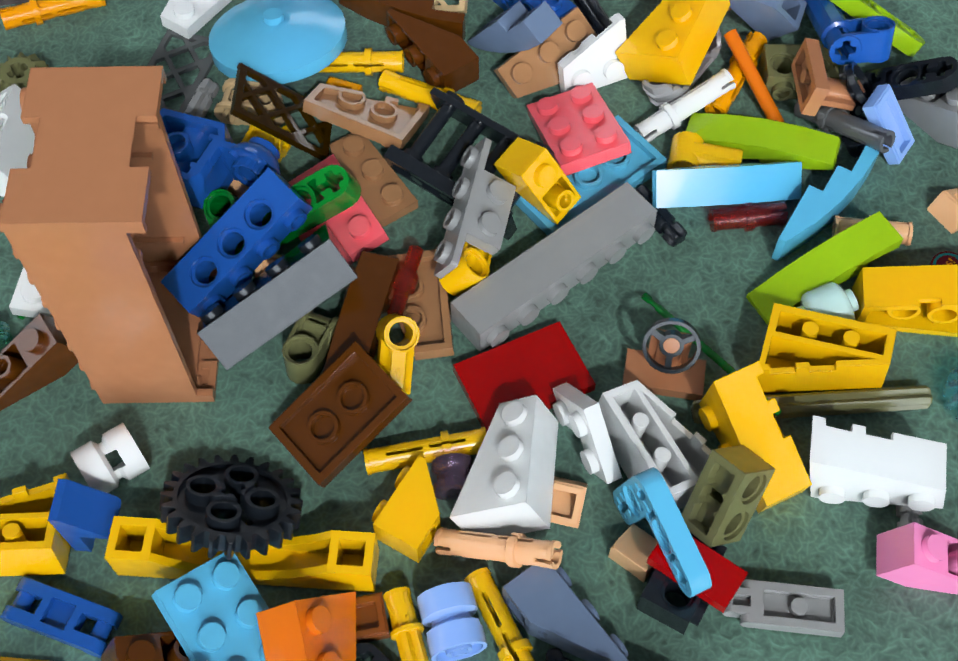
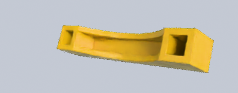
(308, 561)

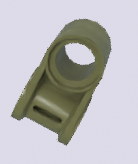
(311, 340)

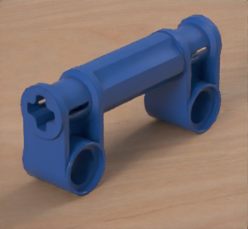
(857, 39)

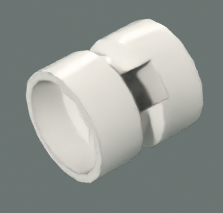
(96, 468)

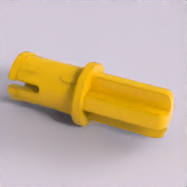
(405, 625)

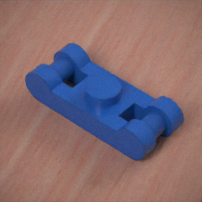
(61, 616)

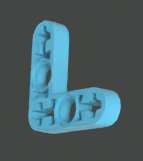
(650, 498)

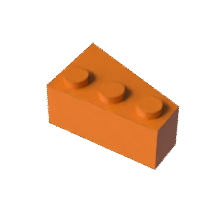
(310, 629)

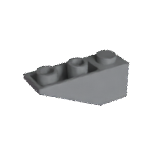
(934, 114)

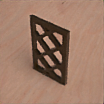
(264, 121)

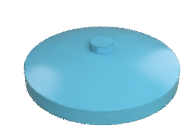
(278, 38)

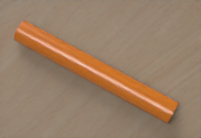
(752, 76)

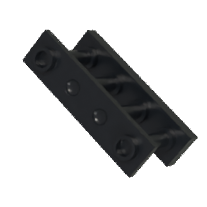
(439, 179)

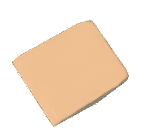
(945, 209)
(567, 501)
(633, 550)

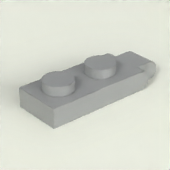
(789, 608)

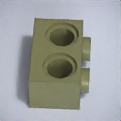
(777, 70)
(726, 495)

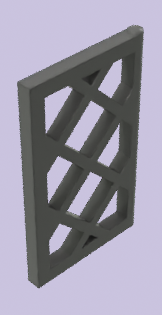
(204, 66)

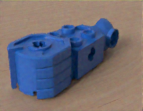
(211, 158)

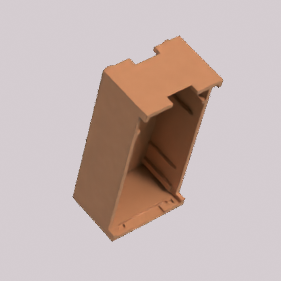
(103, 225)

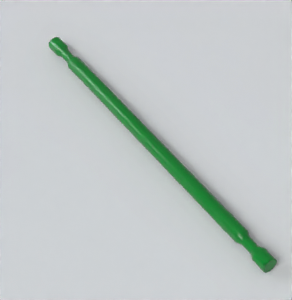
(704, 348)

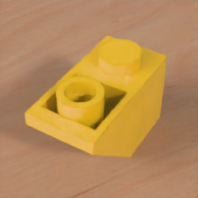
(538, 179)
(411, 514)

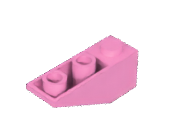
(918, 558)

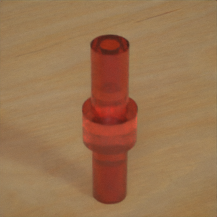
(405, 280)

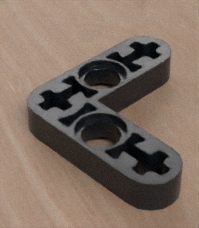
(932, 78)

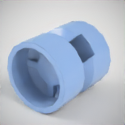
(449, 615)

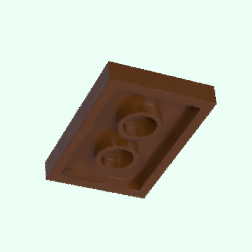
(339, 414)

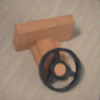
(818, 90)
(666, 363)

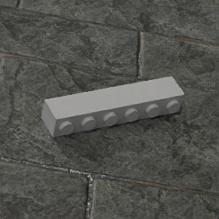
(553, 267)

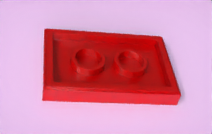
(522, 369)

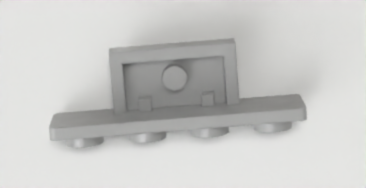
(478, 210)

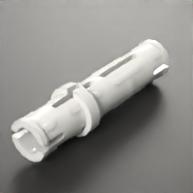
(673, 114)

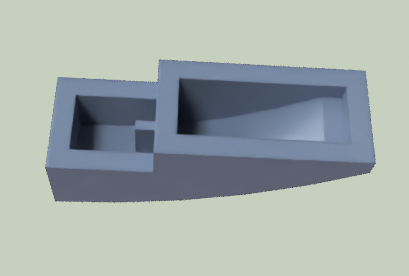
(517, 29)

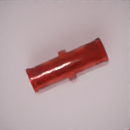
(747, 216)

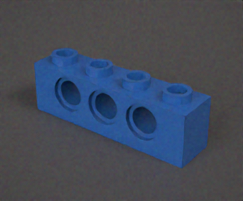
(216, 249)

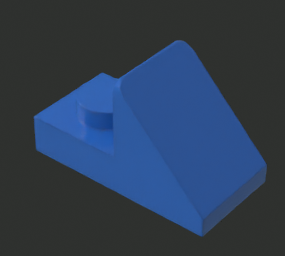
(82, 513)

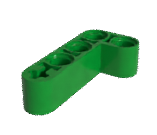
(320, 187)

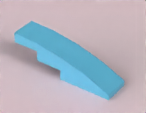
(726, 184)
(819, 207)

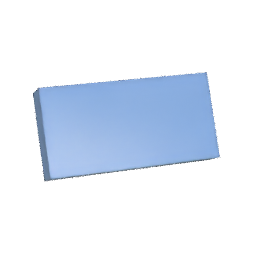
(885, 112)

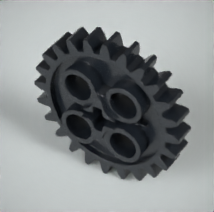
(230, 506)

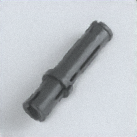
(850, 126)

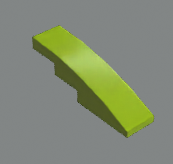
(768, 139)
(831, 261)

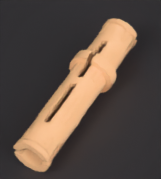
(512, 550)

